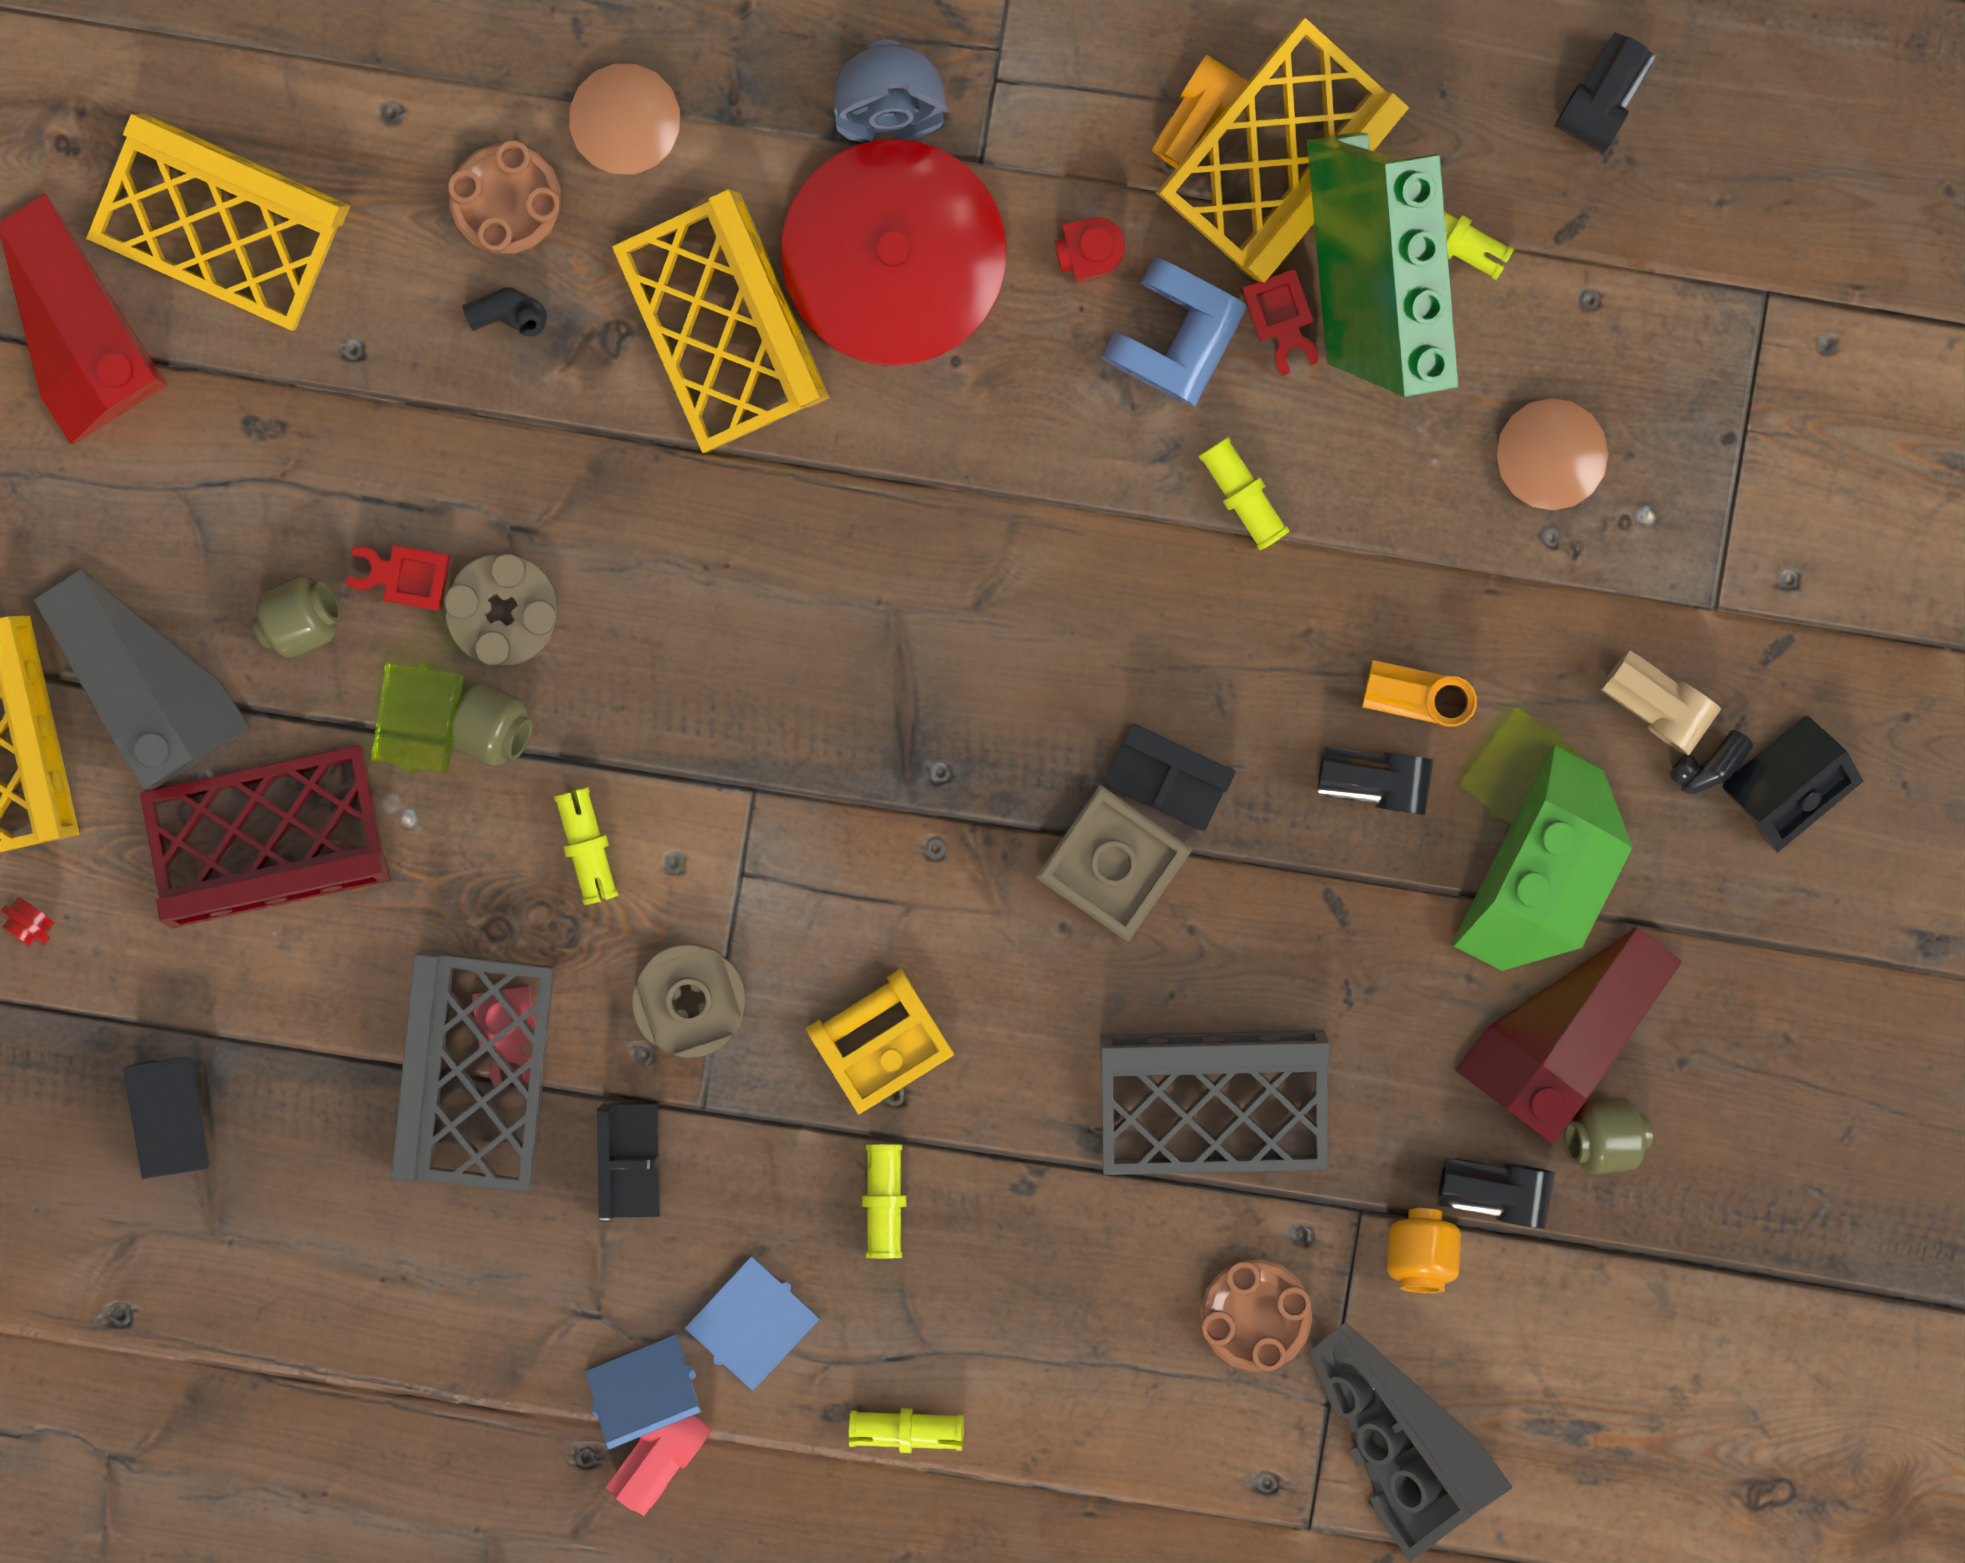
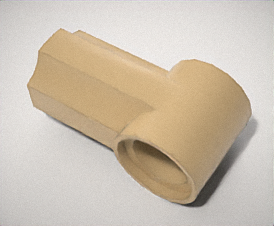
(1672, 709)

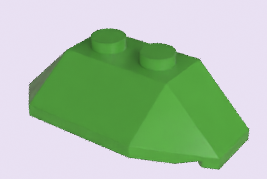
(1549, 868)

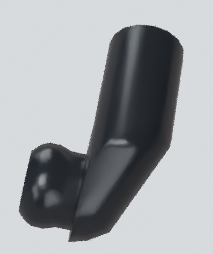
(509, 307)
(1714, 771)

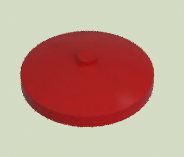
(893, 252)

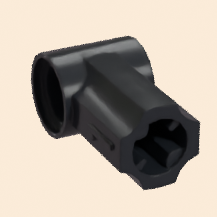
(1600, 104)
(1388, 780)
(1511, 1192)

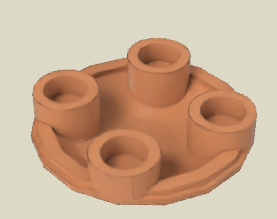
(624, 119)
(505, 198)
(1552, 454)
(1256, 1315)

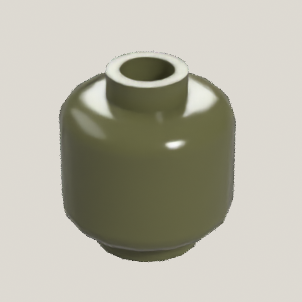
(296, 616)
(490, 725)
(1608, 1137)

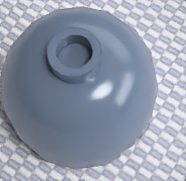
(888, 91)

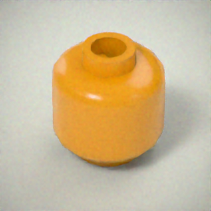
(1423, 1251)

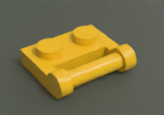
(889, 1058)

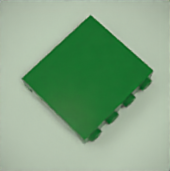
(1383, 265)

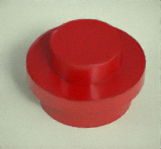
(26, 923)

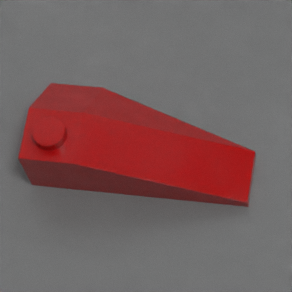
(76, 335)

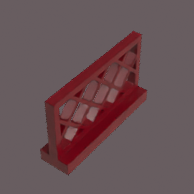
(271, 885)

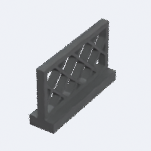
(1215, 1054)
(424, 1066)

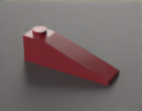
(1564, 1039)

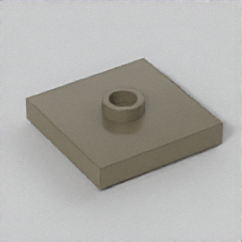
(1114, 863)

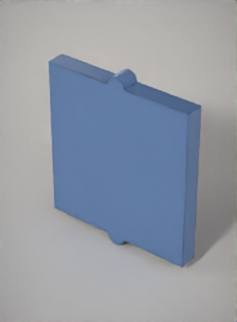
(752, 1323)
(642, 1391)

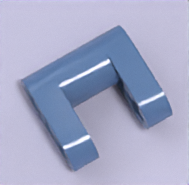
(1198, 343)

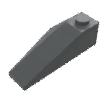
(144, 688)
(1418, 1457)

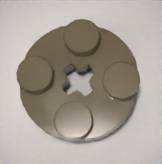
(534, 616)
(674, 1029)

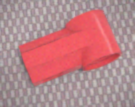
(655, 1461)

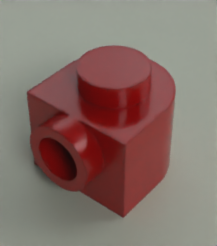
(1090, 248)

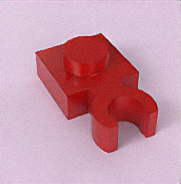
(1279, 311)
(410, 576)

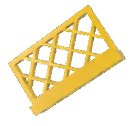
(237, 176)
(1293, 212)
(764, 300)
(32, 741)

